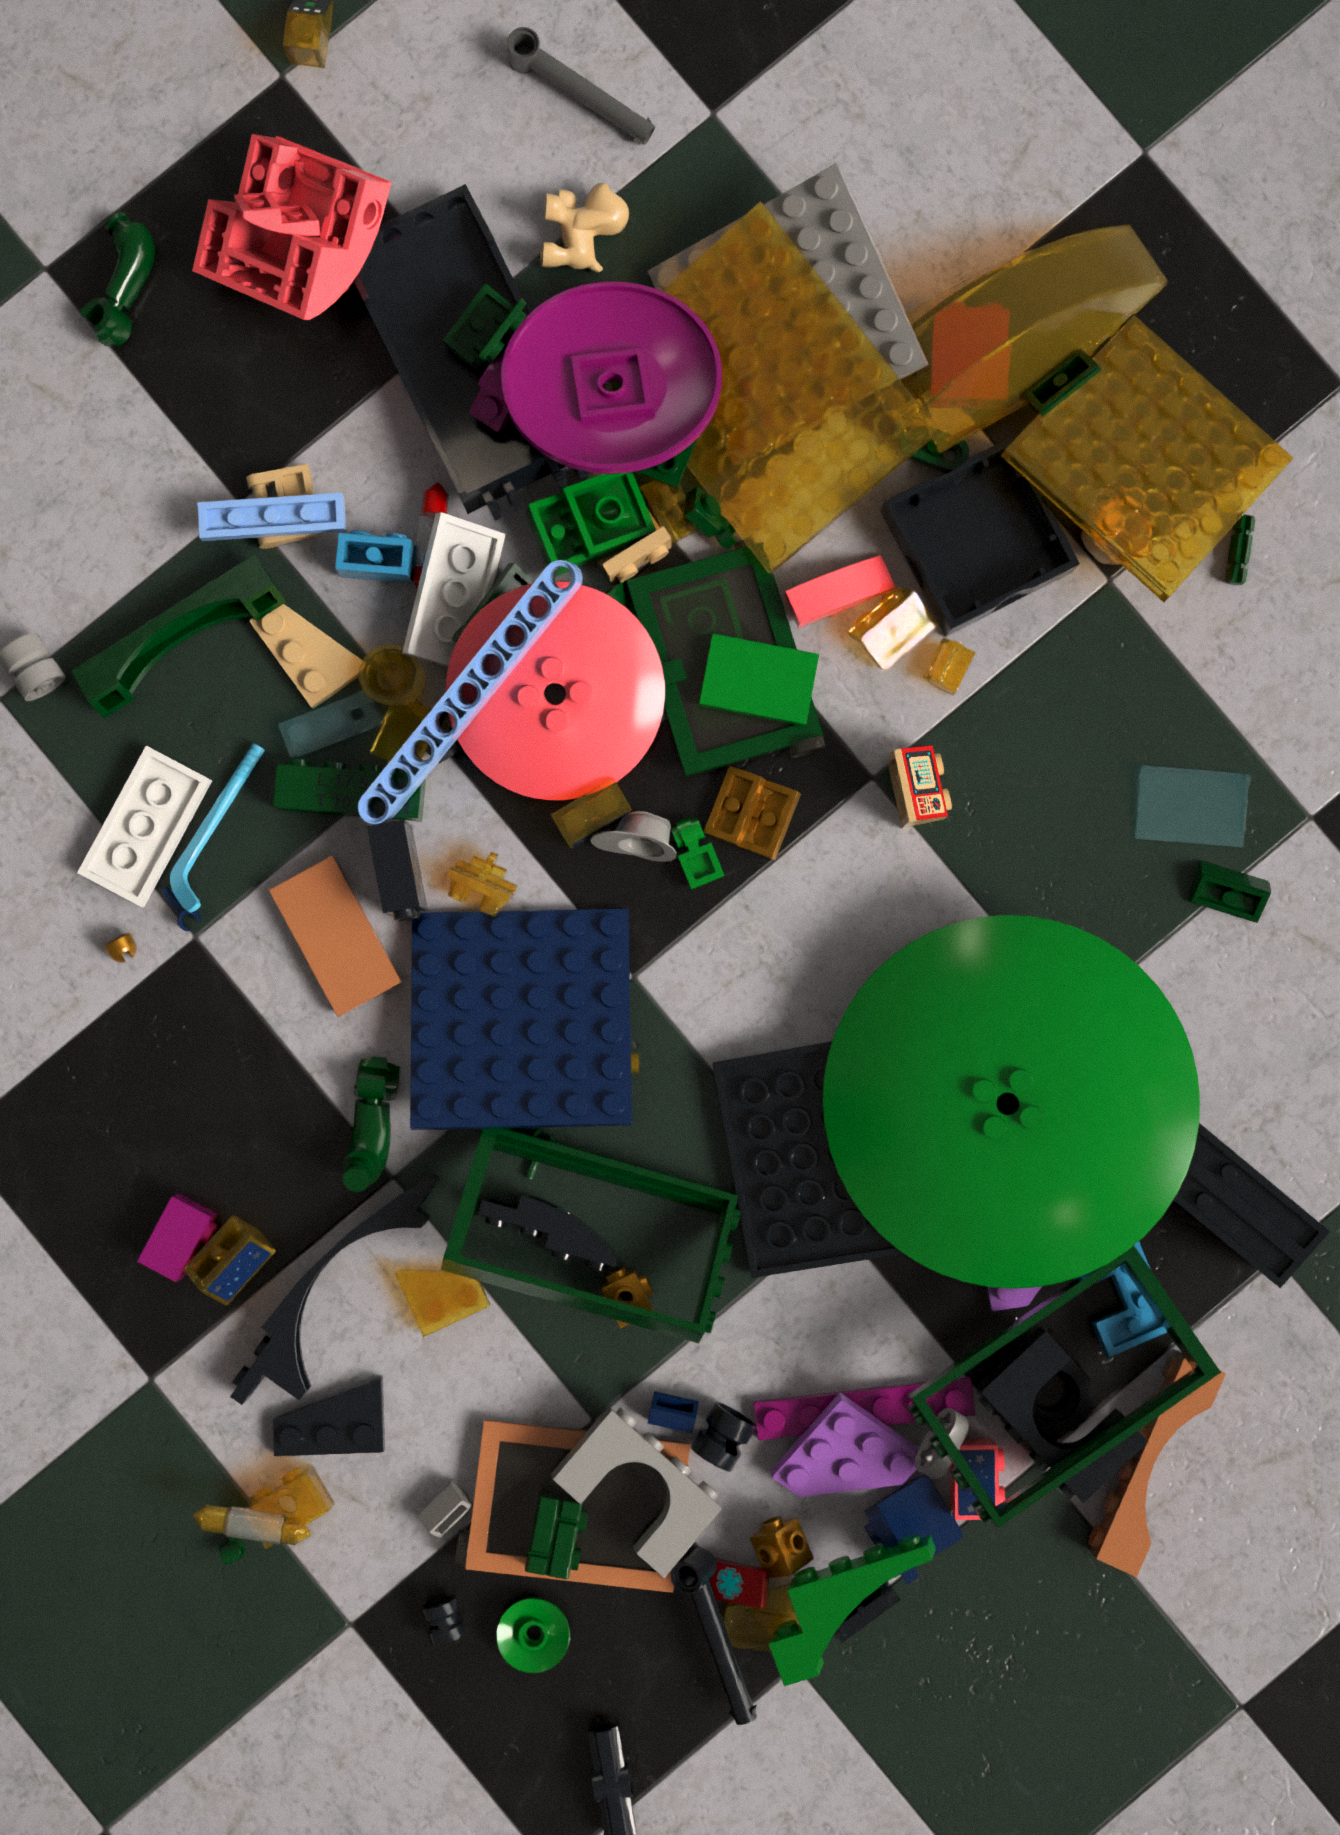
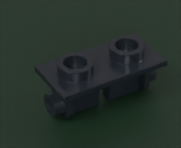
(867, 1611)

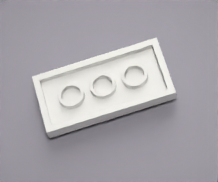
(452, 583)
(144, 826)

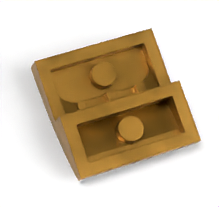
(752, 813)

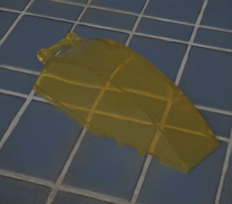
(1023, 320)

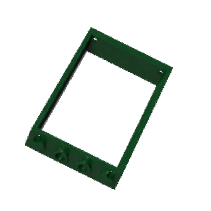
(614, 1173)
(1202, 1371)

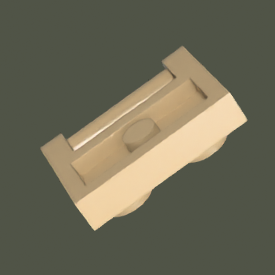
(288, 482)

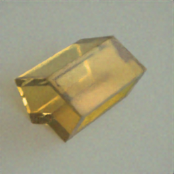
(948, 666)

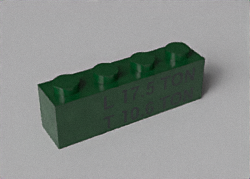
(337, 790)

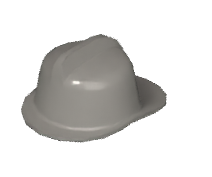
(639, 835)

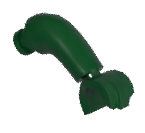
(135, 260)
(371, 1128)

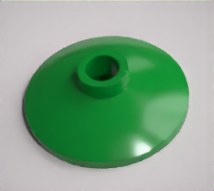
(528, 1652)

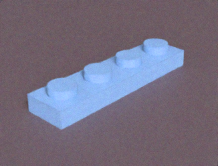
(271, 516)

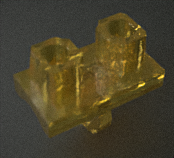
(669, 509)
(483, 877)

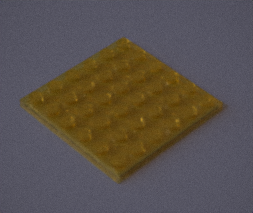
(1149, 459)

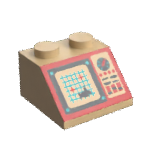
(918, 785)

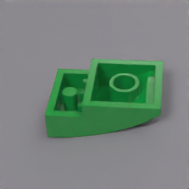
(590, 520)

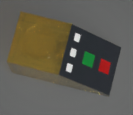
(308, 32)

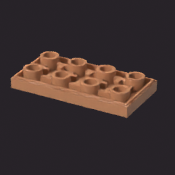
(335, 936)

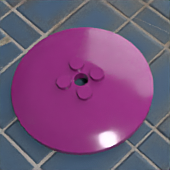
(603, 335)

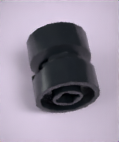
(723, 1436)

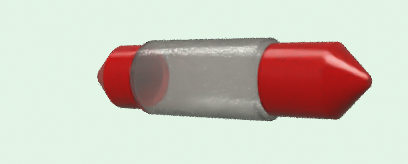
(434, 501)

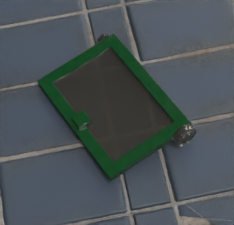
(681, 612)

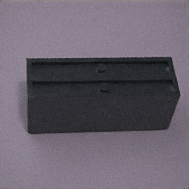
(1247, 1210)

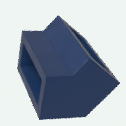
(673, 1418)

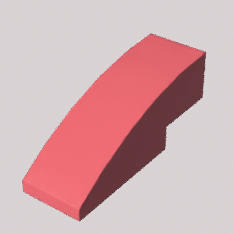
(838, 591)

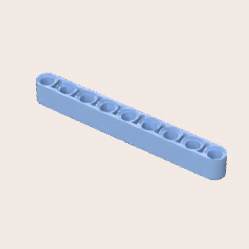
(453, 701)

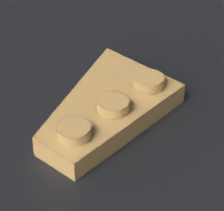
(307, 654)

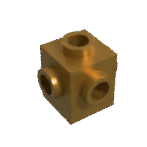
(628, 1281)
(781, 1546)

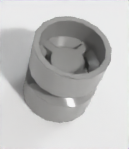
(33, 670)

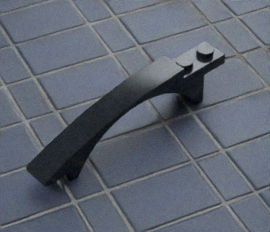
(281, 1355)

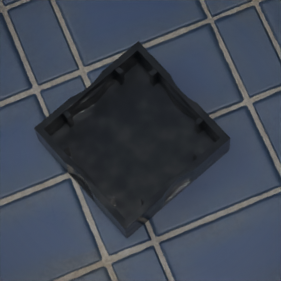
(978, 539)

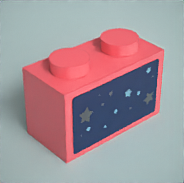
(985, 1462)

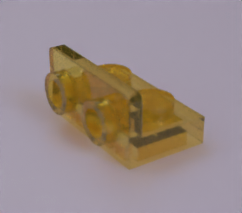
(893, 626)

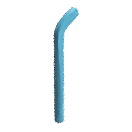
(179, 873)

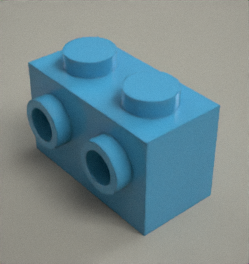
(375, 557)

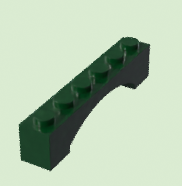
(115, 672)

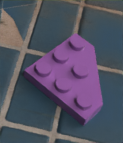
(845, 1453)

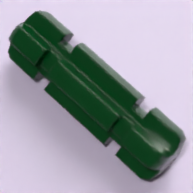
(1240, 550)

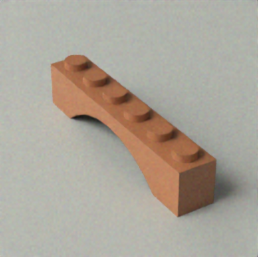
(1123, 1533)

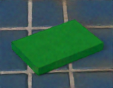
(759, 680)

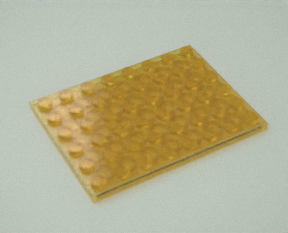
(804, 396)

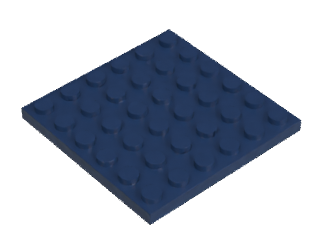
(520, 1020)

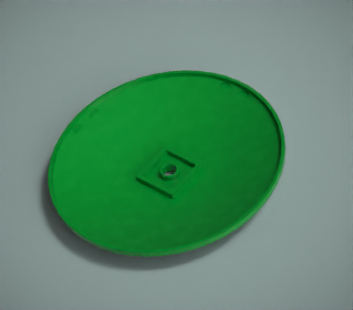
(1097, 1083)

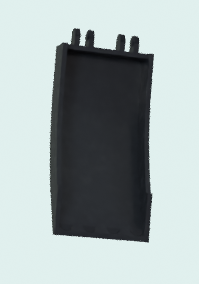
(415, 290)

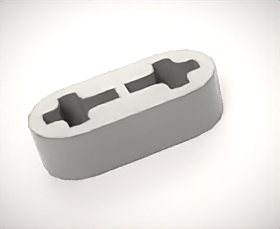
(927, 1459)

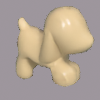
(601, 215)

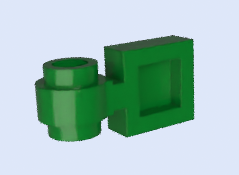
(700, 862)

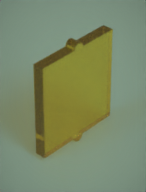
(398, 727)

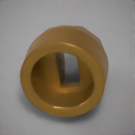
(120, 945)

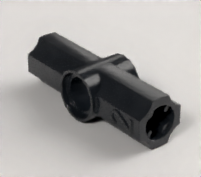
(611, 1779)

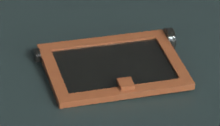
(518, 1466)

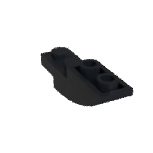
(566, 1232)

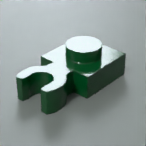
(706, 515)

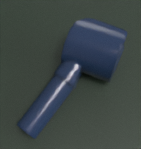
(167, 893)

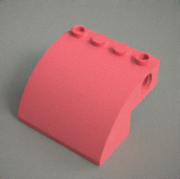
(294, 270)

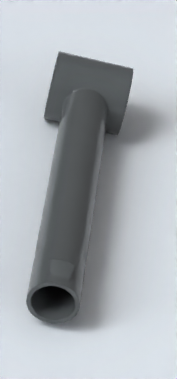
(575, 85)

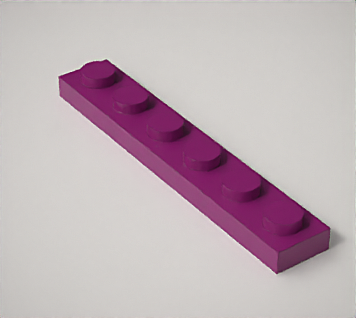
(888, 1403)

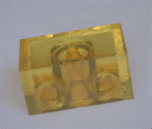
(304, 1488)

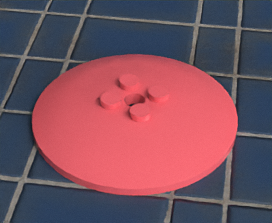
(609, 704)

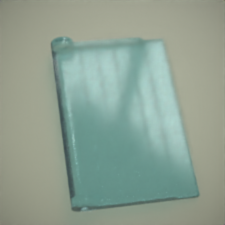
(1192, 806)

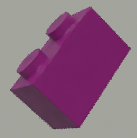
(178, 1237)

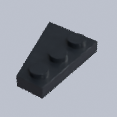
(335, 1425)

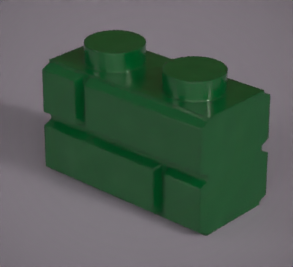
(554, 1536)

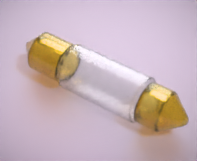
(251, 1524)

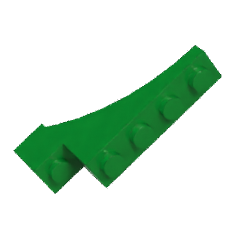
(829, 1595)

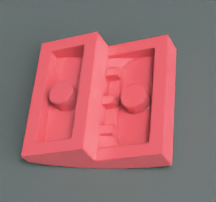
(265, 212)

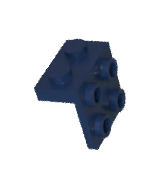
(909, 1511)

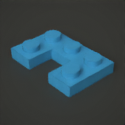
(1133, 1322)

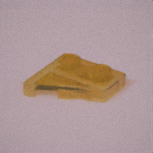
(440, 1297)

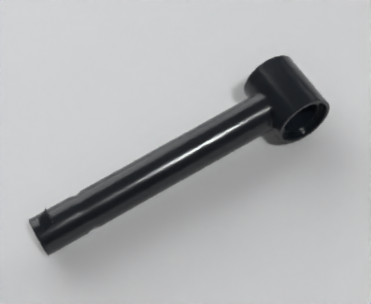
(714, 1628)

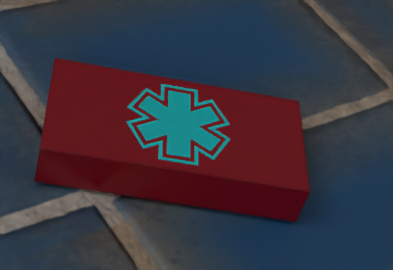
(741, 1583)

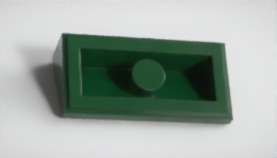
(1061, 382)
(1230, 891)

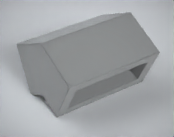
(445, 1509)

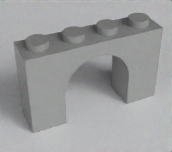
(686, 1507)

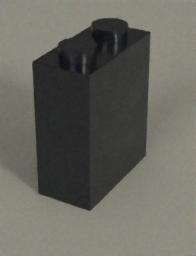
(397, 869)

